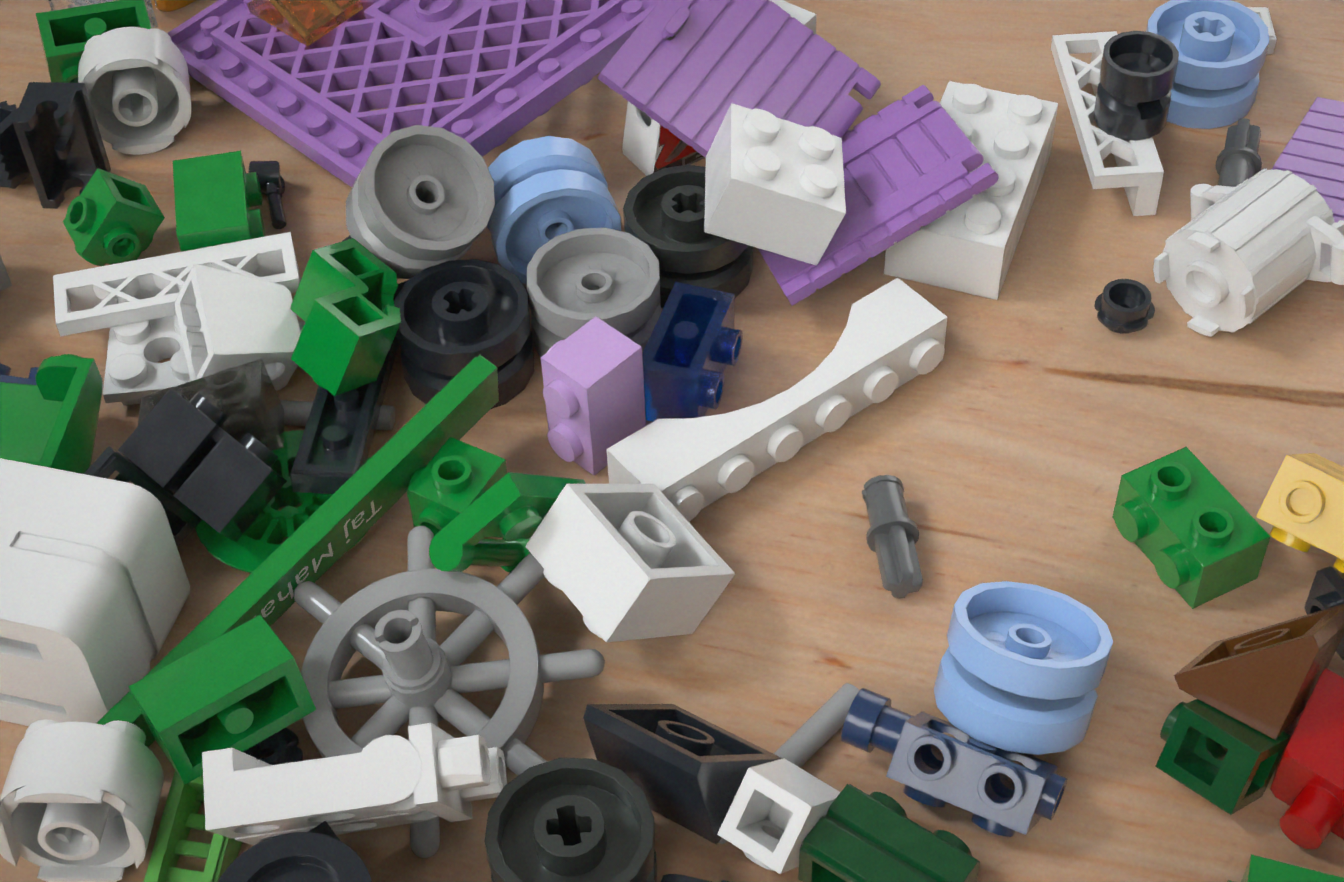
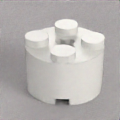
(136, 88)
(80, 800)

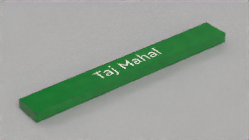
(339, 520)

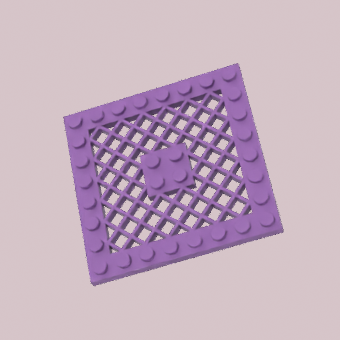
(274, 81)

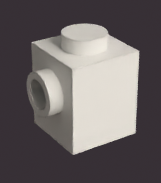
(775, 813)

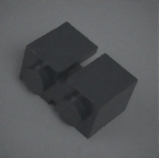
(203, 464)

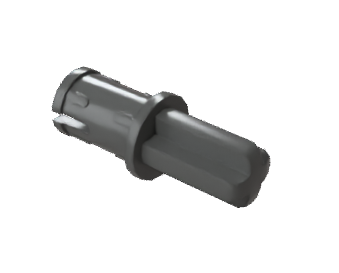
(1240, 155)
(892, 535)

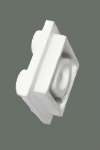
(134, 356)

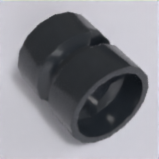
(1135, 85)

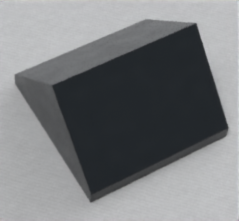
(676, 759)

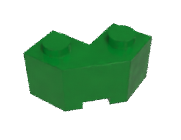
(347, 316)

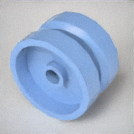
(1218, 59)
(543, 192)
(1022, 667)

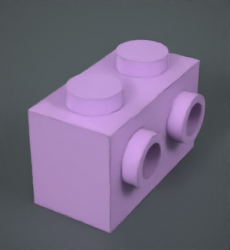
(592, 393)

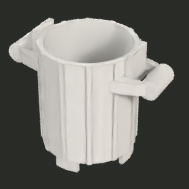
(1249, 249)

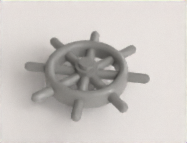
(421, 681)

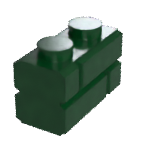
(876, 842)

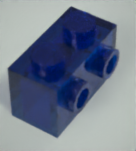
(690, 353)

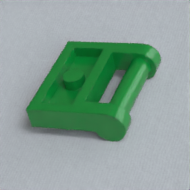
(506, 511)

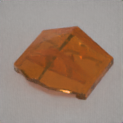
(305, 19)

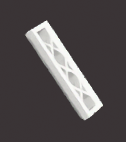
(1137, 161)
(151, 285)

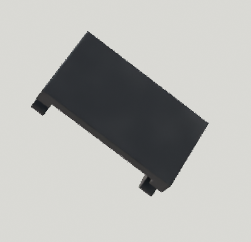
(59, 139)

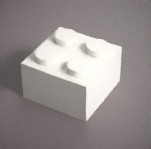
(774, 184)
(628, 561)

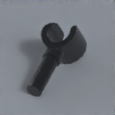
(273, 186)

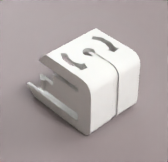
(82, 591)

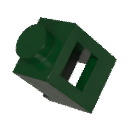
(1200, 762)

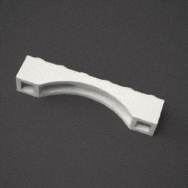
(701, 459)

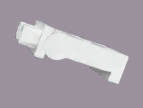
(378, 788)

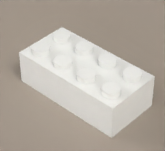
(977, 240)

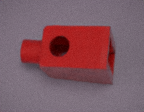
(1313, 768)

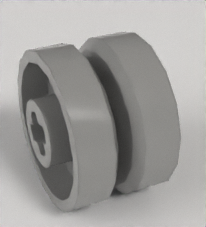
(420, 199)
(591, 276)

